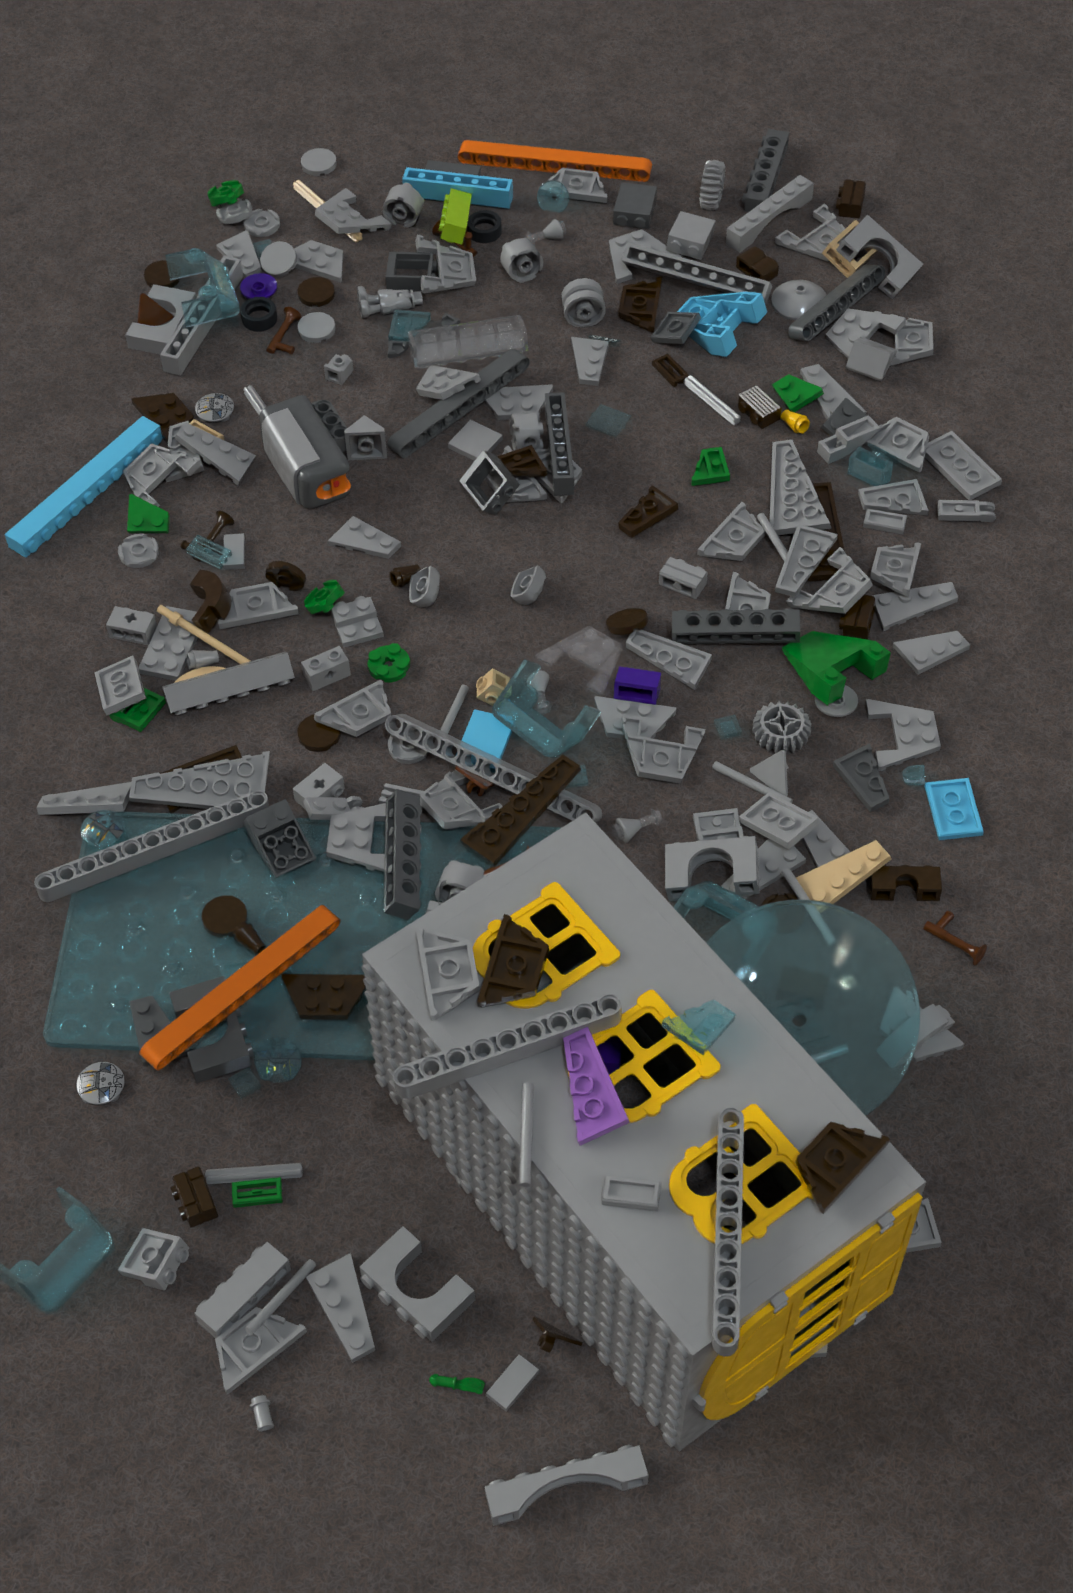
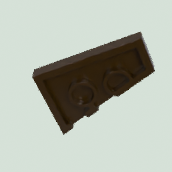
(648, 512)

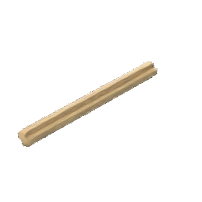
(316, 201)

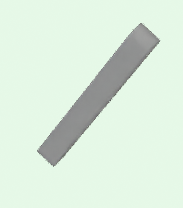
(501, 1056)
(727, 1241)

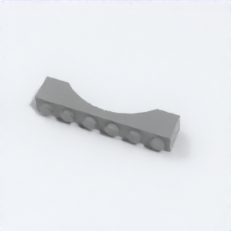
(747, 228)
(618, 1469)

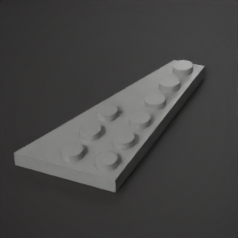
(792, 492)
(204, 784)

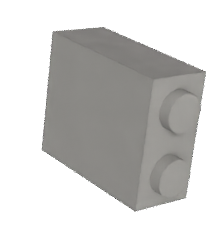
(690, 235)

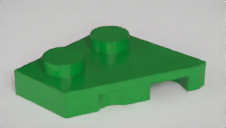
(146, 517)

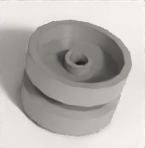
(583, 302)

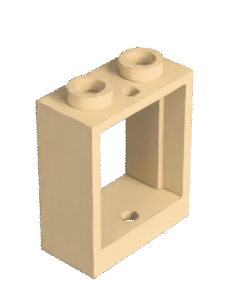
(845, 267)

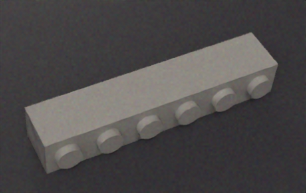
(227, 682)

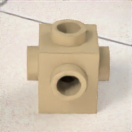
(491, 686)

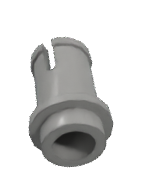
(262, 1414)

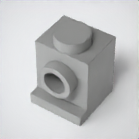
(341, 365)

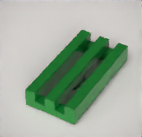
(257, 1192)

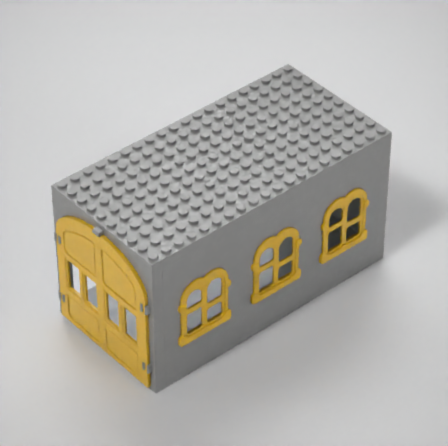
(624, 1274)

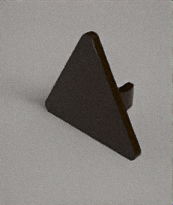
(549, 1335)

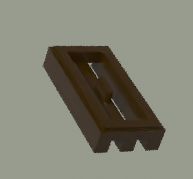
(667, 371)

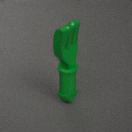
(466, 1384)

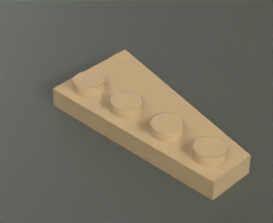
(843, 874)

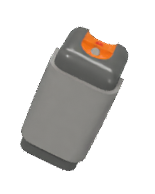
(307, 449)

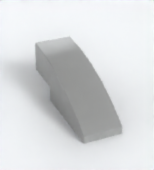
(847, 439)

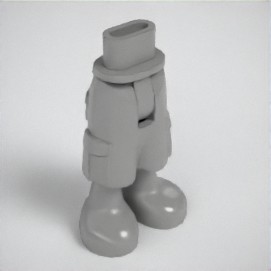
(387, 301)

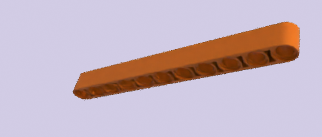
(553, 160)
(239, 988)

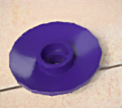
(258, 286)

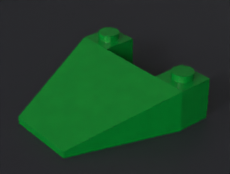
(823, 656)

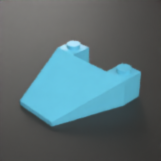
(721, 316)

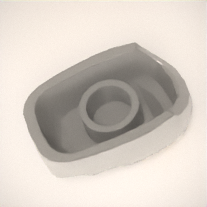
(528, 585)
(424, 587)

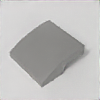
(717, 824)

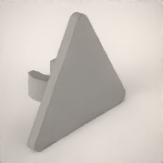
(773, 772)

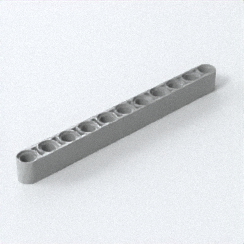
(483, 763)
(148, 847)

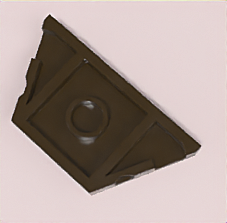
(640, 303)
(163, 410)
(513, 966)
(324, 994)
(836, 1161)

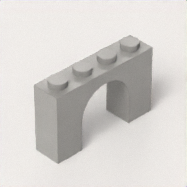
(871, 235)
(155, 338)
(685, 858)
(427, 1315)

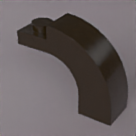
(216, 603)

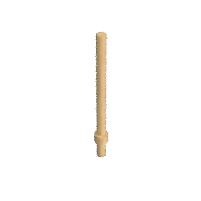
(177, 619)

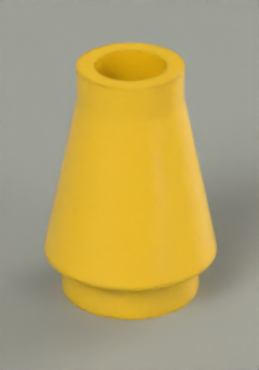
(797, 422)

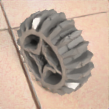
(712, 184)
(781, 727)

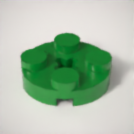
(226, 194)
(324, 598)
(394, 653)

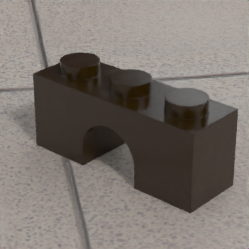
(922, 879)

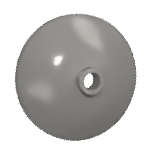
(796, 298)

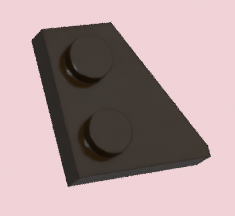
(524, 462)

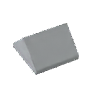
(870, 358)
(365, 440)

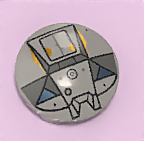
(214, 407)
(100, 1083)

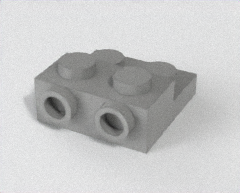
(356, 621)
(154, 1258)

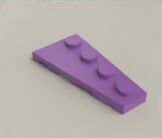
(593, 1093)

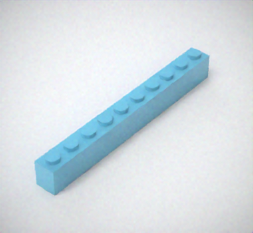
(82, 487)

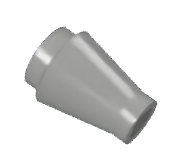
(199, 658)

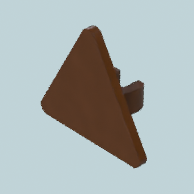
(151, 312)
(475, 781)

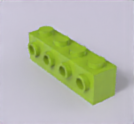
(455, 216)

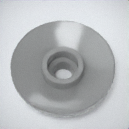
(840, 707)

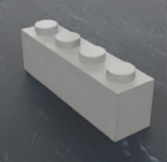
(242, 1290)

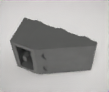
(278, 838)

